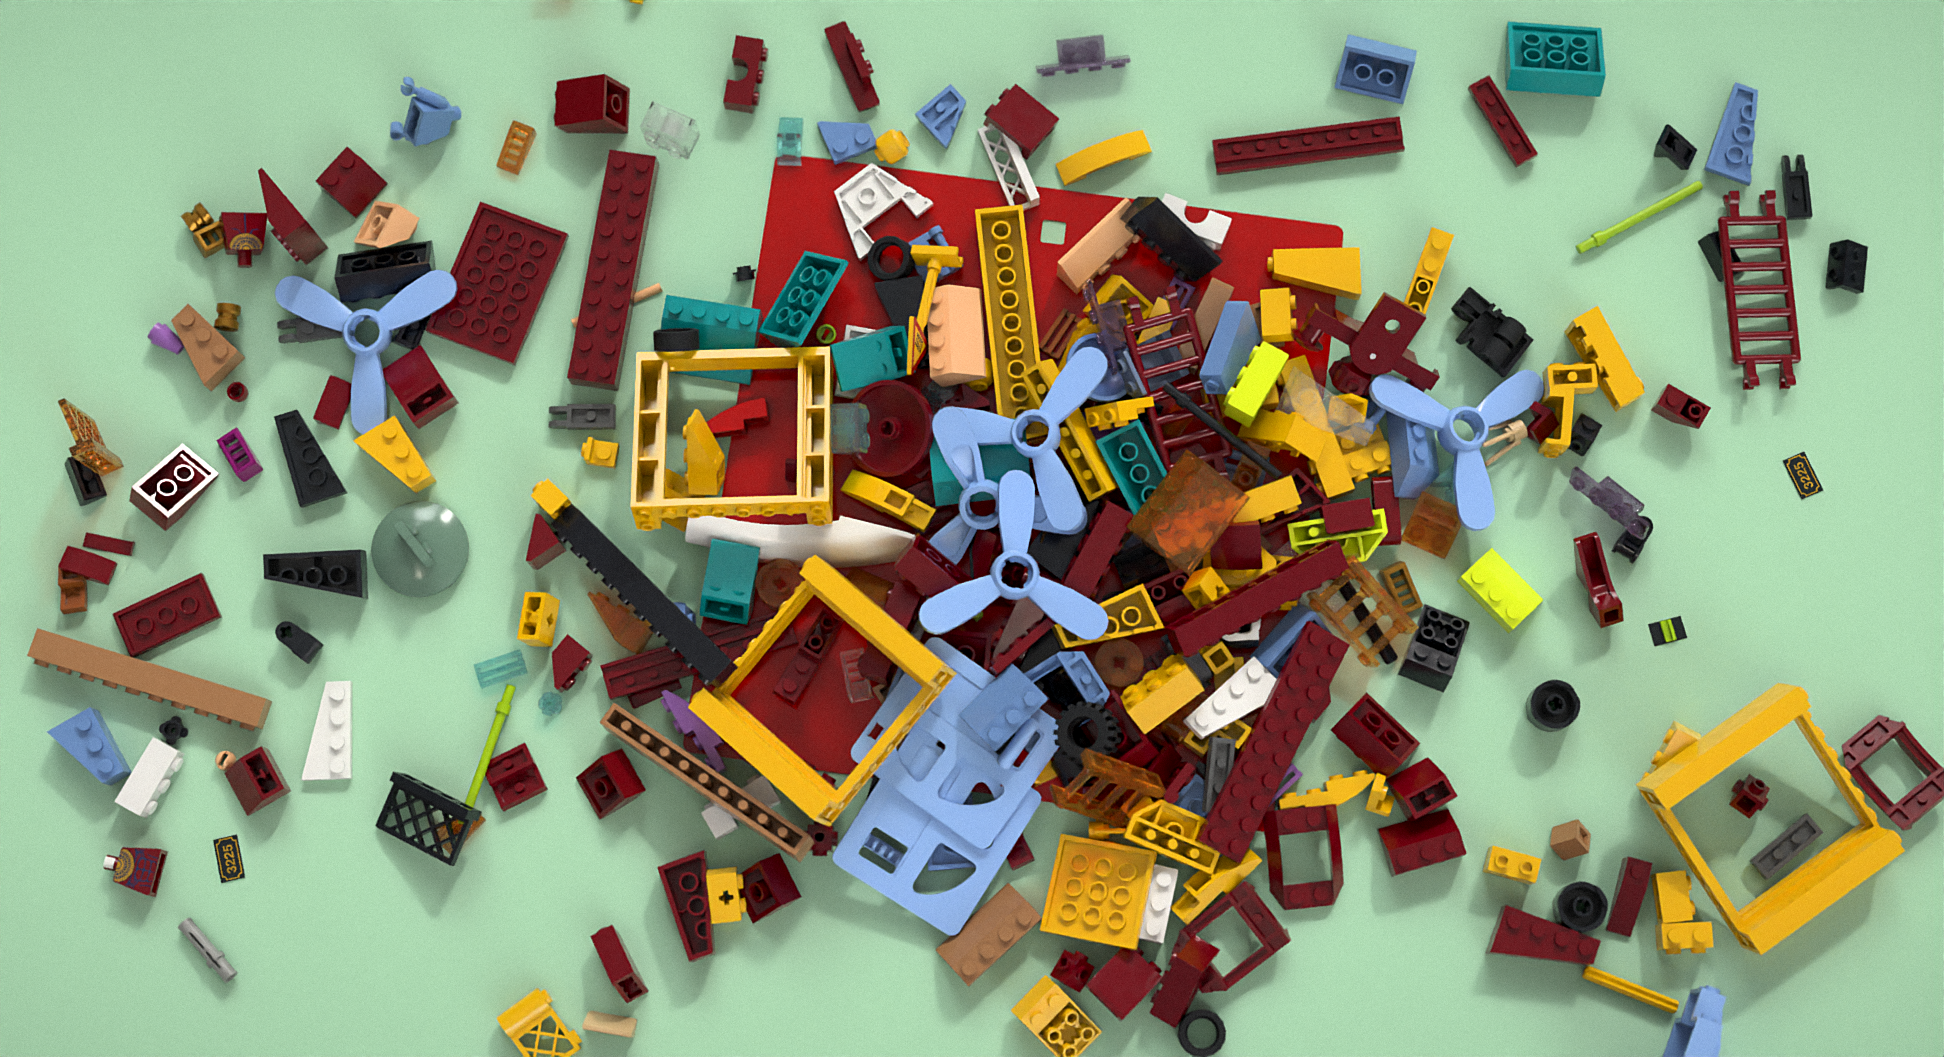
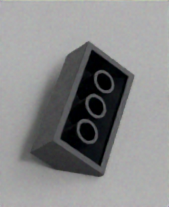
(1170, 239)
(382, 270)

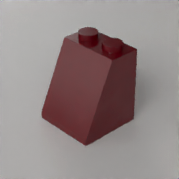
(592, 105)
(1124, 981)

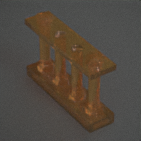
(1385, 606)
(1109, 771)

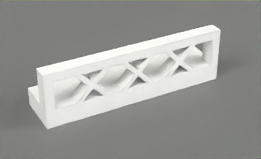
(1019, 168)

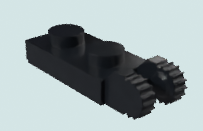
(1796, 189)

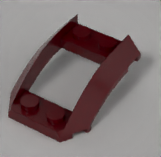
(1917, 801)
(1302, 821)
(1258, 919)

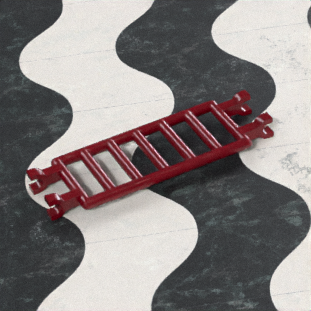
(1749, 362)
(1155, 421)

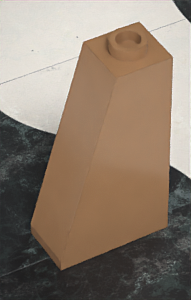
(1208, 316)

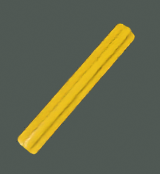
(1630, 989)

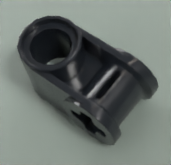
(1631, 545)
(301, 642)

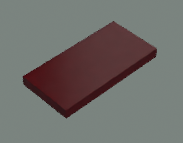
(167, 615)

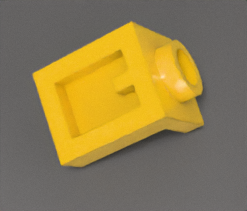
(600, 453)
(1378, 800)

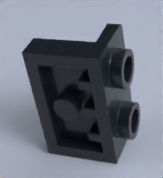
(1139, 565)

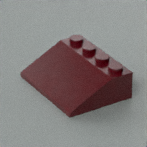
(288, 223)

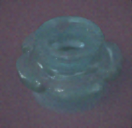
(550, 697)

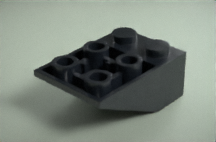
(1434, 648)

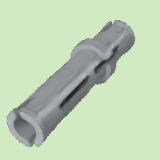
(214, 958)

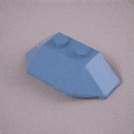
(1412, 456)

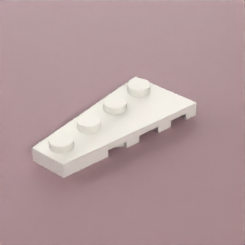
(1233, 700)
(331, 740)

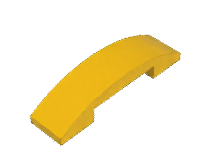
(1103, 155)

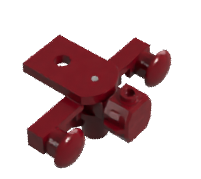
(1370, 345)

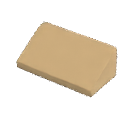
(610, 1024)

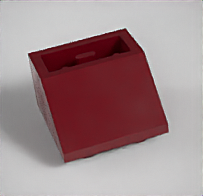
(1168, 596)
(257, 780)
(1421, 789)

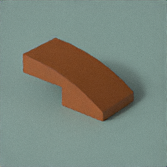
(72, 592)

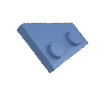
(942, 114)
(846, 139)

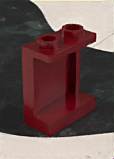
(1021, 119)

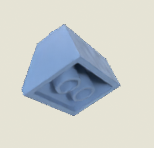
(1375, 69)
(1278, 644)
(1003, 706)

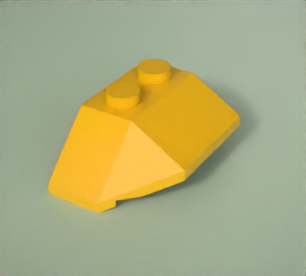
(1172, 834)

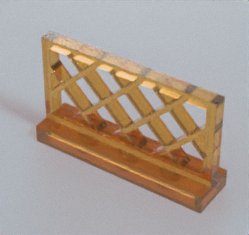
(89, 445)

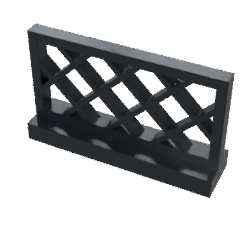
(439, 801)

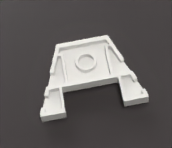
(868, 197)

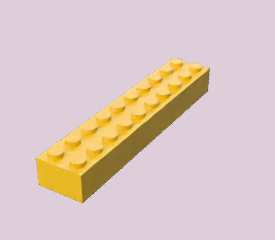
(1009, 309)

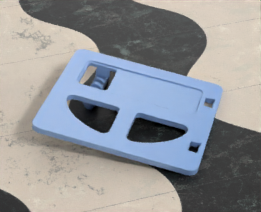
(942, 720)
(923, 832)

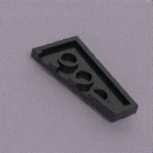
(308, 466)

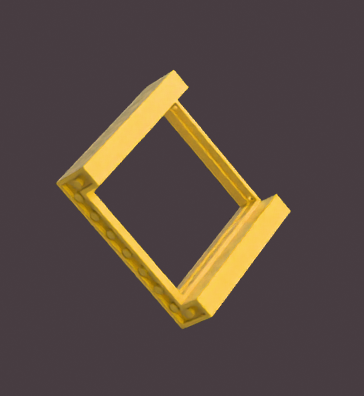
(813, 435)
(766, 750)
(1814, 883)

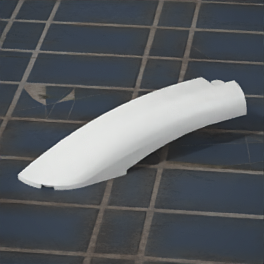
(840, 544)

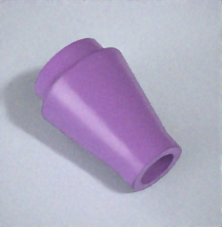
(164, 337)

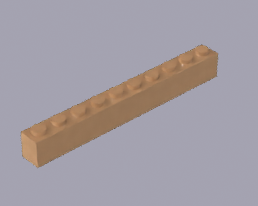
(150, 679)
(707, 782)

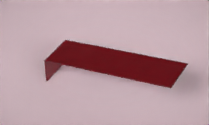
(108, 544)
(646, 696)

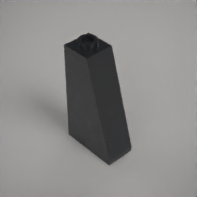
(900, 301)

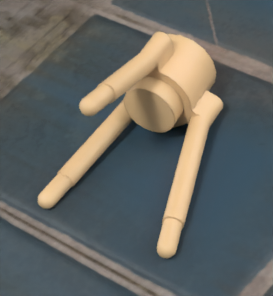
(1512, 432)

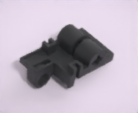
(1491, 334)

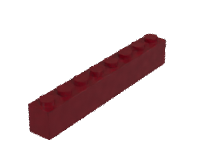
(1256, 598)

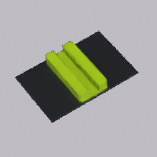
(1667, 631)

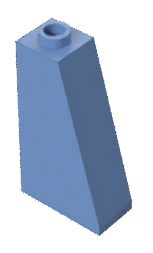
(1229, 347)

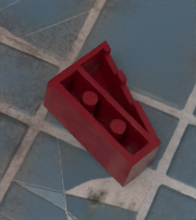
(1311, 502)
(1182, 980)

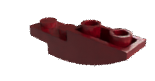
(809, 656)

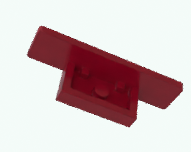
(852, 65)

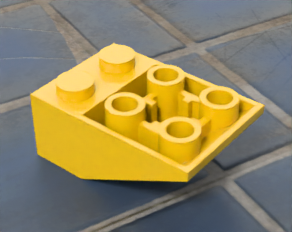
(703, 458)
(1056, 1019)

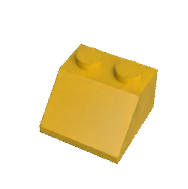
(1118, 288)

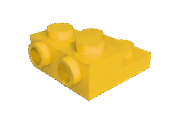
(1116, 413)
(1366, 460)

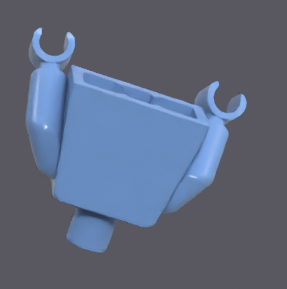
(427, 116)

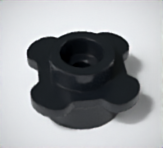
(744, 273)
(166, 730)

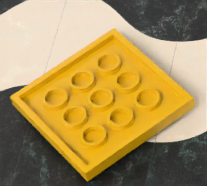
(1098, 891)

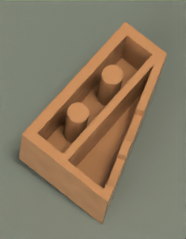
(207, 348)

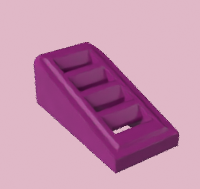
(249, 466)

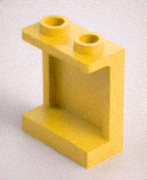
(1562, 400)

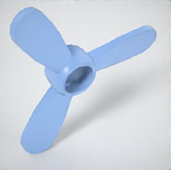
(408, 306)
(1067, 393)
(964, 459)
(1470, 477)
(1058, 602)

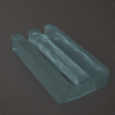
(483, 684)

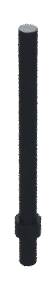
(1185, 401)

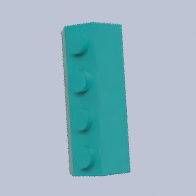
(1132, 463)

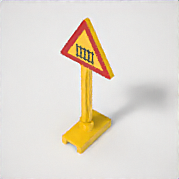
(934, 258)

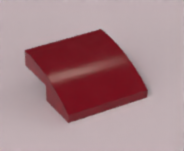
(924, 492)
(1238, 547)
(515, 777)

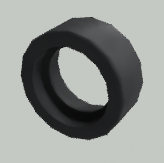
(876, 251)
(676, 339)
(1220, 1036)

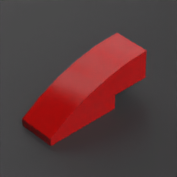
(735, 419)

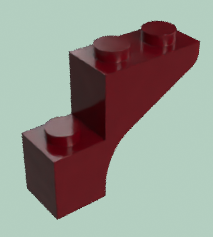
(1595, 577)

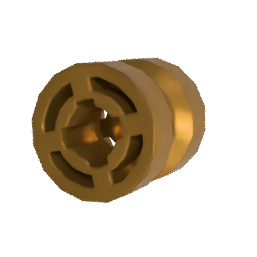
(197, 218)
(227, 317)

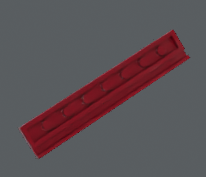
(1308, 145)
(664, 666)

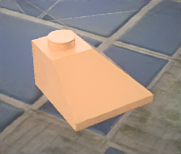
(386, 225)

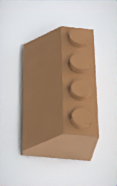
(989, 934)

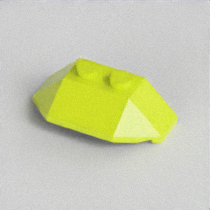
(1356, 542)

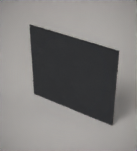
(1058, 548)

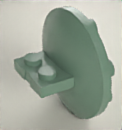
(420, 549)

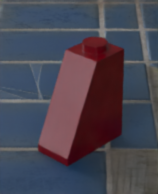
(618, 963)

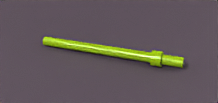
(1600, 237)
(502, 710)

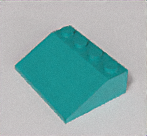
(1554, 59)
(802, 299)
(719, 328)
(995, 460)

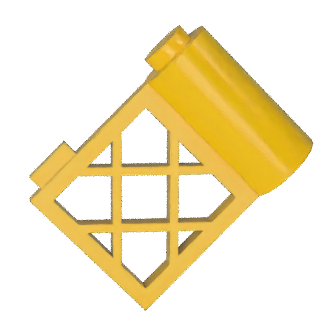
(531, 1012)

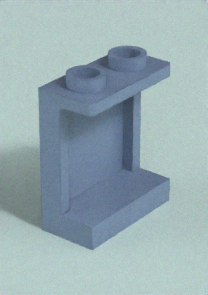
(1130, 376)

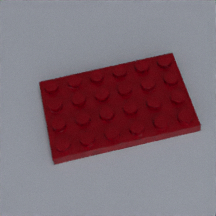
(499, 283)

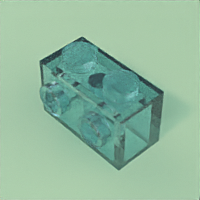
(849, 428)

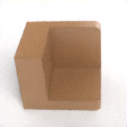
(1570, 839)

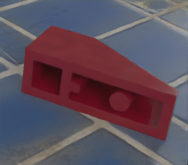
(1628, 895)

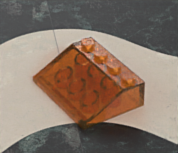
(1187, 512)

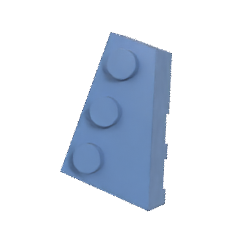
(92, 745)

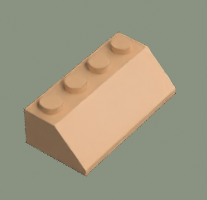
(1097, 249)
(956, 335)

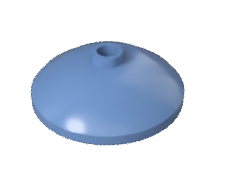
(1112, 386)

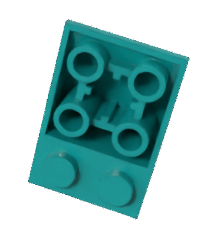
(871, 357)
(730, 582)

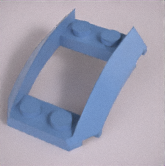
(1080, 673)

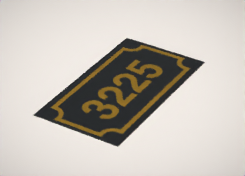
(1802, 475)
(229, 858)

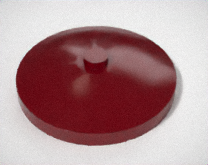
(897, 428)

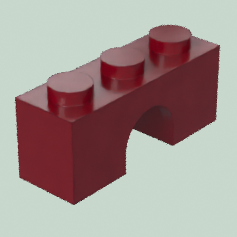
(743, 93)

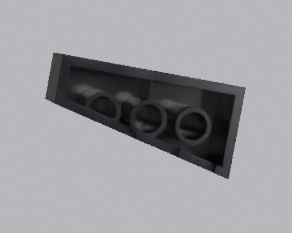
(324, 570)

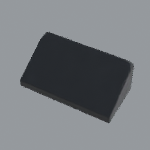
(1711, 248)
(410, 335)
(85, 482)

